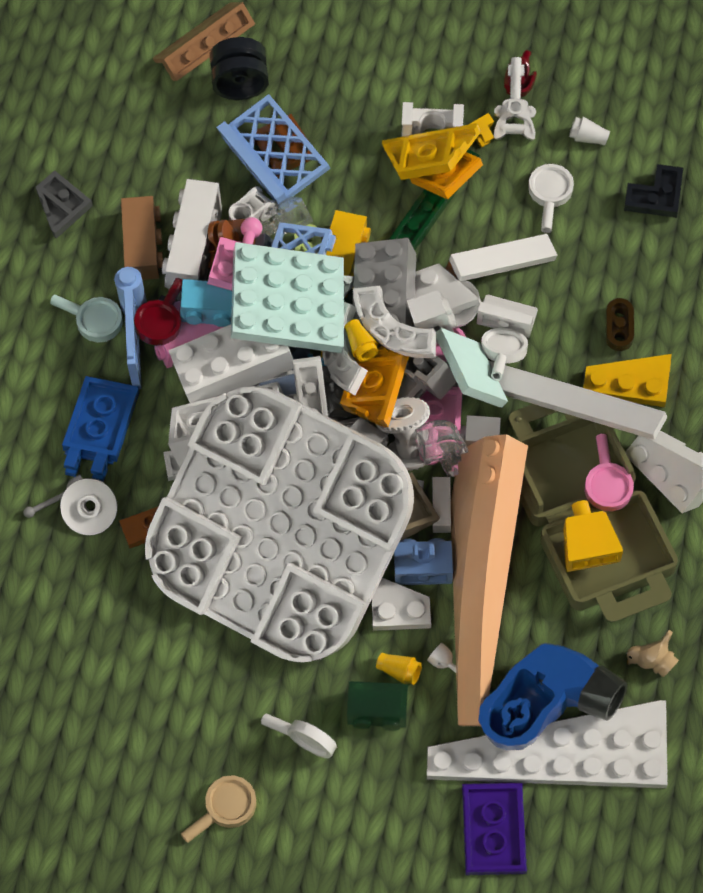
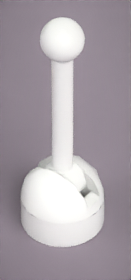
(442, 658)

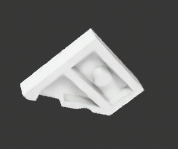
(399, 608)

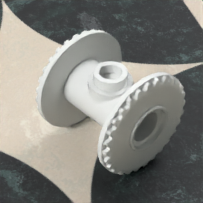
(406, 417)

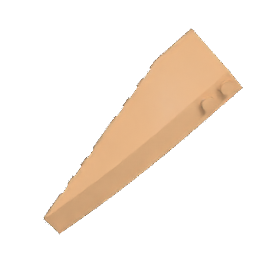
(482, 540)

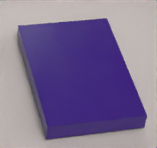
(494, 829)

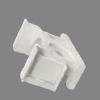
(417, 120)

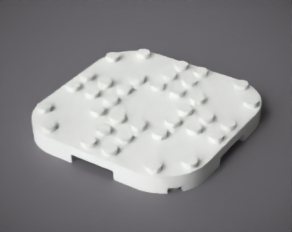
(279, 523)

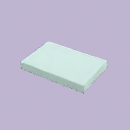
(470, 367)

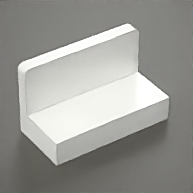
(503, 313)

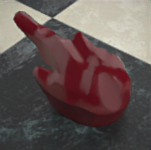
(527, 80)

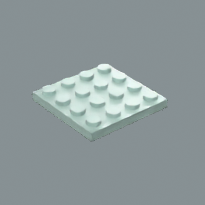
(287, 297)

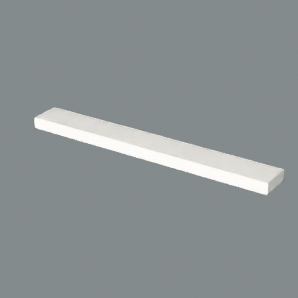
(582, 402)

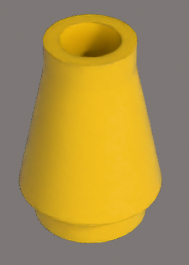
(361, 342)
(401, 668)

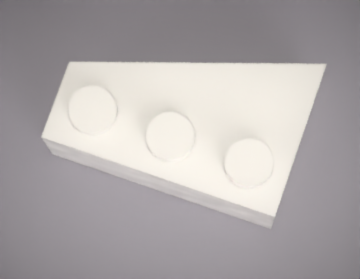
(671, 468)

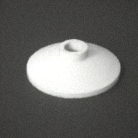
(76, 513)

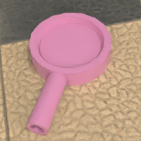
(608, 484)

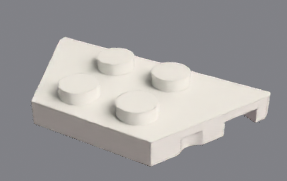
(438, 278)

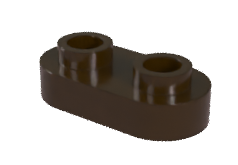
(619, 326)

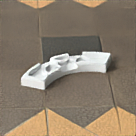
(388, 331)
(342, 366)

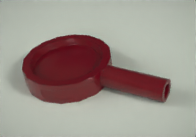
(158, 320)

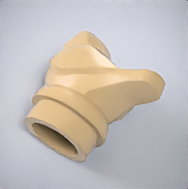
(654, 655)

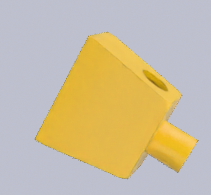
(589, 539)

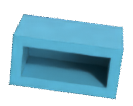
(205, 303)

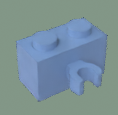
(423, 562)

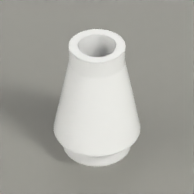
(587, 131)

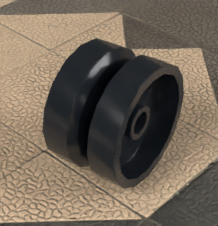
(238, 68)

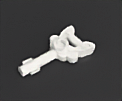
(515, 107)

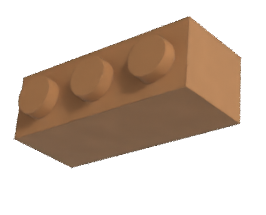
(142, 236)

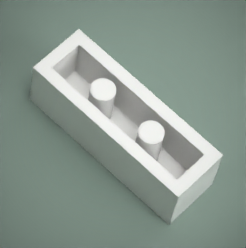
(442, 504)

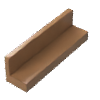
(196, 45)

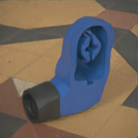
(540, 691)

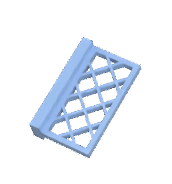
(252, 159)

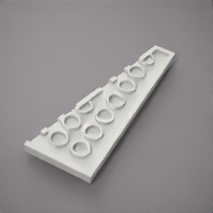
(571, 751)

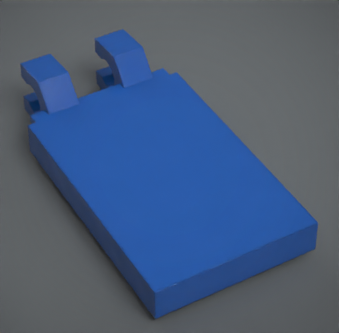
(98, 425)

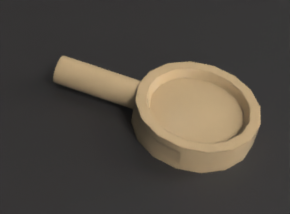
(228, 803)

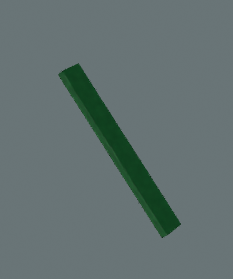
(419, 219)

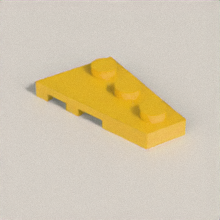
(632, 380)

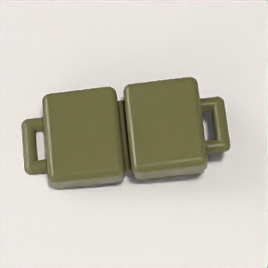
(555, 479)

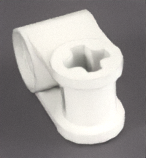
(254, 205)

